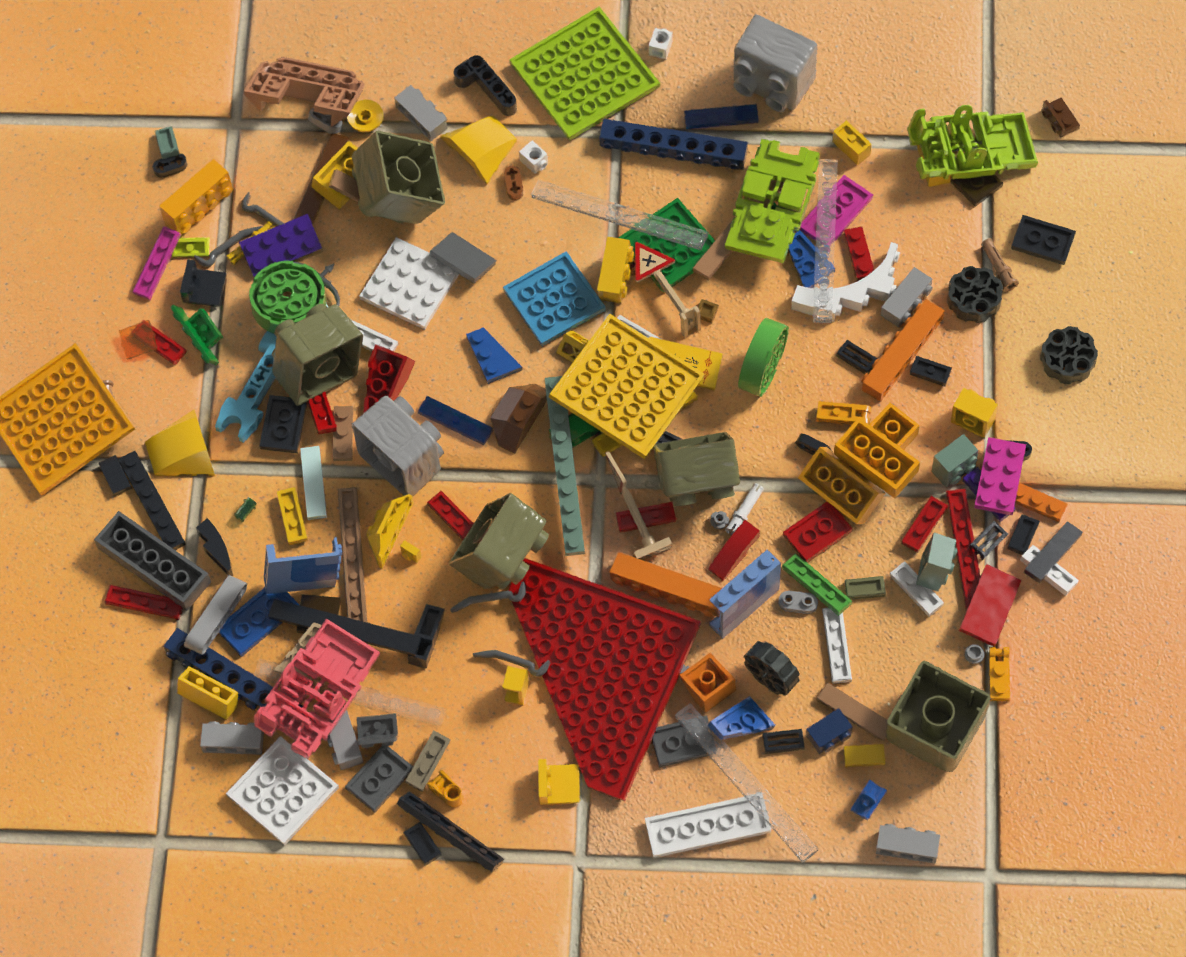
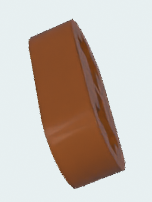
(510, 183)

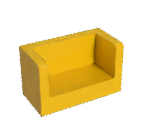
(852, 142)
(516, 684)

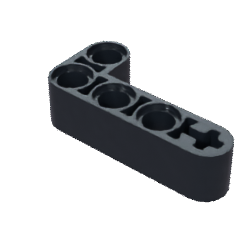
(490, 86)

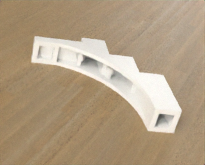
(856, 295)

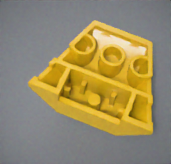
(482, 145)
(180, 449)

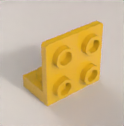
(558, 783)

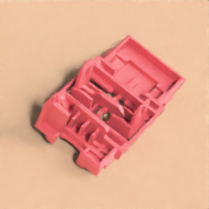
(336, 659)

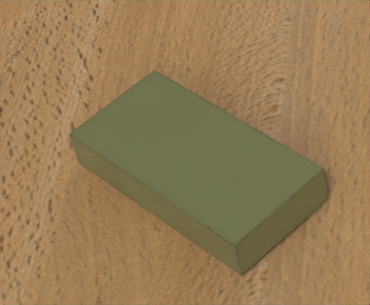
(865, 587)

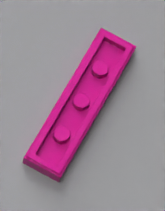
(156, 263)

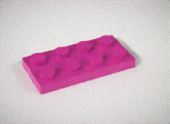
(850, 201)
(1000, 476)

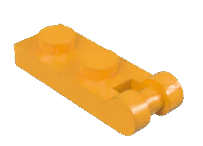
(842, 412)
(999, 674)

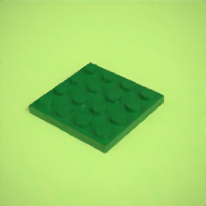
(684, 256)

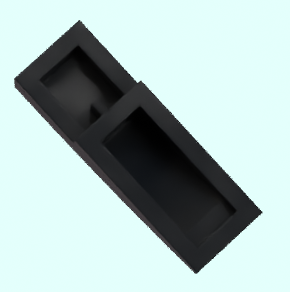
(215, 546)
(428, 629)

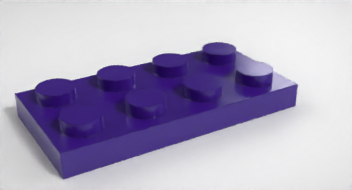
(280, 243)

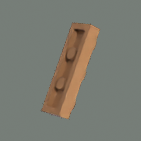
(344, 435)

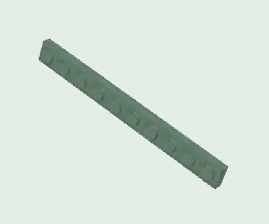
(565, 473)

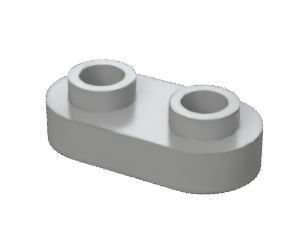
(324, 122)
(798, 602)

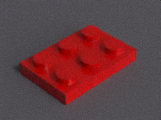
(817, 531)

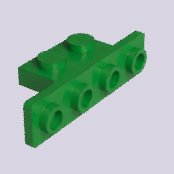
(201, 330)

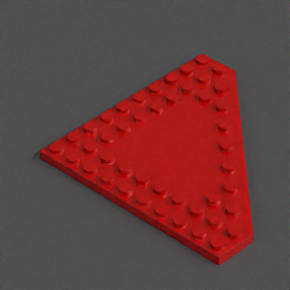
(607, 668)

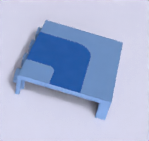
(301, 572)
(746, 593)

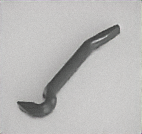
(260, 211)
(224, 246)
(491, 597)
(515, 660)

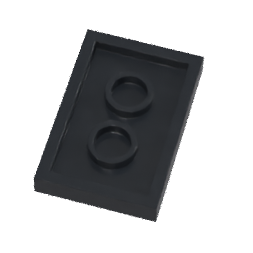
(1043, 239)
(282, 425)

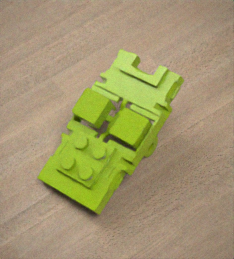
(1003, 144)
(768, 231)

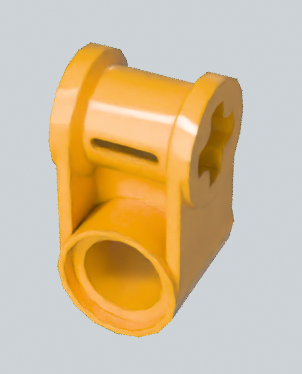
(444, 787)

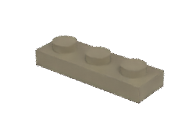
(427, 761)

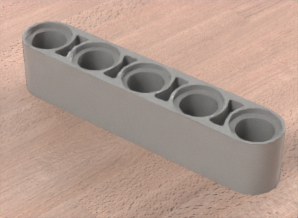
(215, 614)

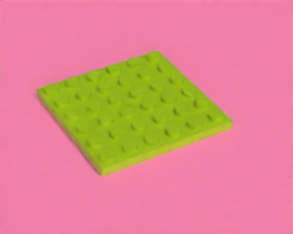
(584, 73)

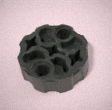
(974, 294)
(1068, 355)
(771, 668)

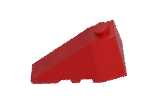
(386, 375)

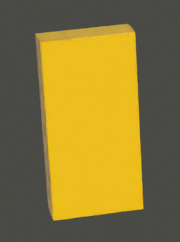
(864, 755)

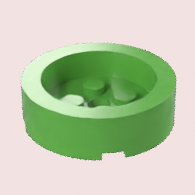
(266, 292)
(763, 357)

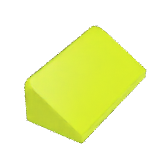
(192, 246)

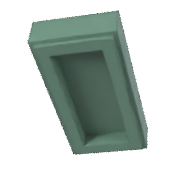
(167, 142)

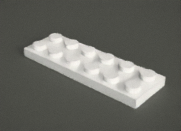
(704, 826)

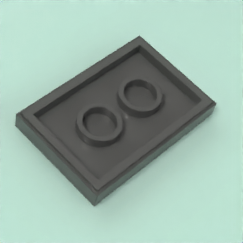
(463, 257)
(675, 745)
(379, 778)

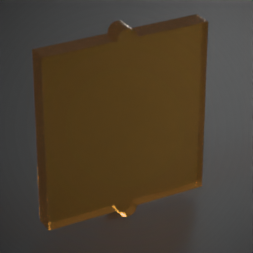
(137, 339)

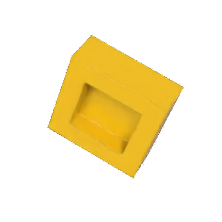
(410, 552)

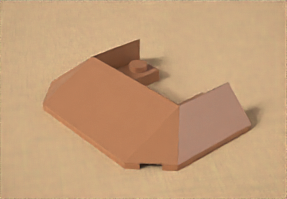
(330, 87)

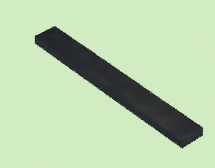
(366, 632)

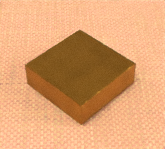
(707, 310)

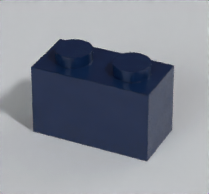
(829, 731)

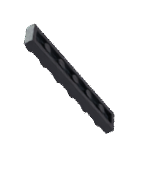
(151, 500)
(450, 831)

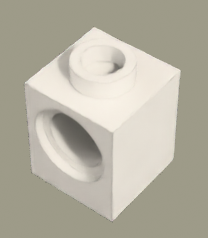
(660, 49)
(533, 150)

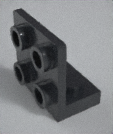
(202, 286)

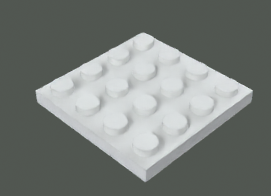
(409, 283)
(282, 791)

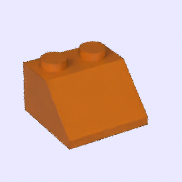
(708, 682)

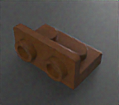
(1060, 117)

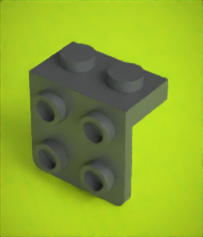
(377, 729)

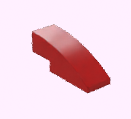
(734, 550)

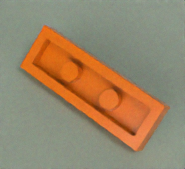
(1040, 502)

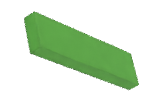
(817, 584)

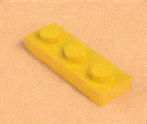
(292, 516)

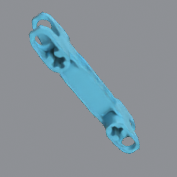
(245, 409)

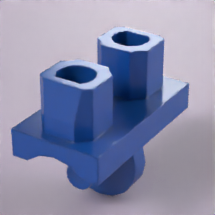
(868, 800)

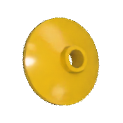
(366, 109)

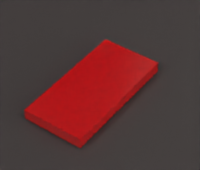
(990, 605)

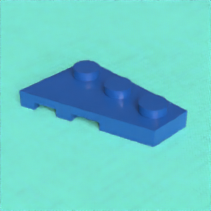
(803, 257)
(491, 356)
(741, 720)

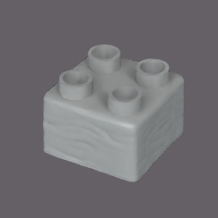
(774, 64)
(398, 445)

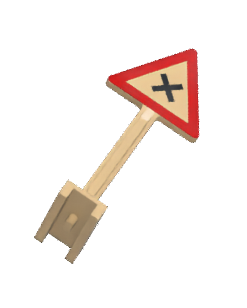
(651, 262)
(650, 547)

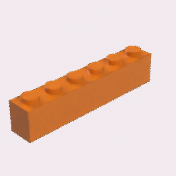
(902, 350)
(664, 583)

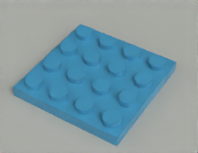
(554, 298)

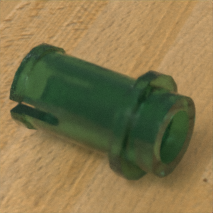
(245, 509)

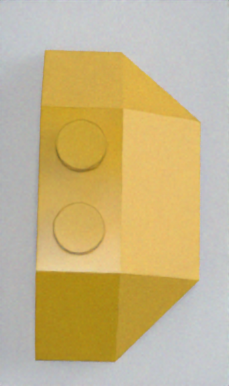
(388, 526)

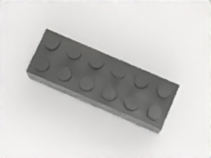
(152, 560)

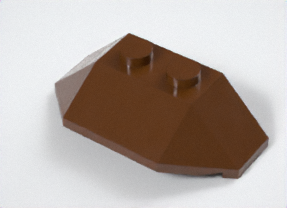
(517, 414)

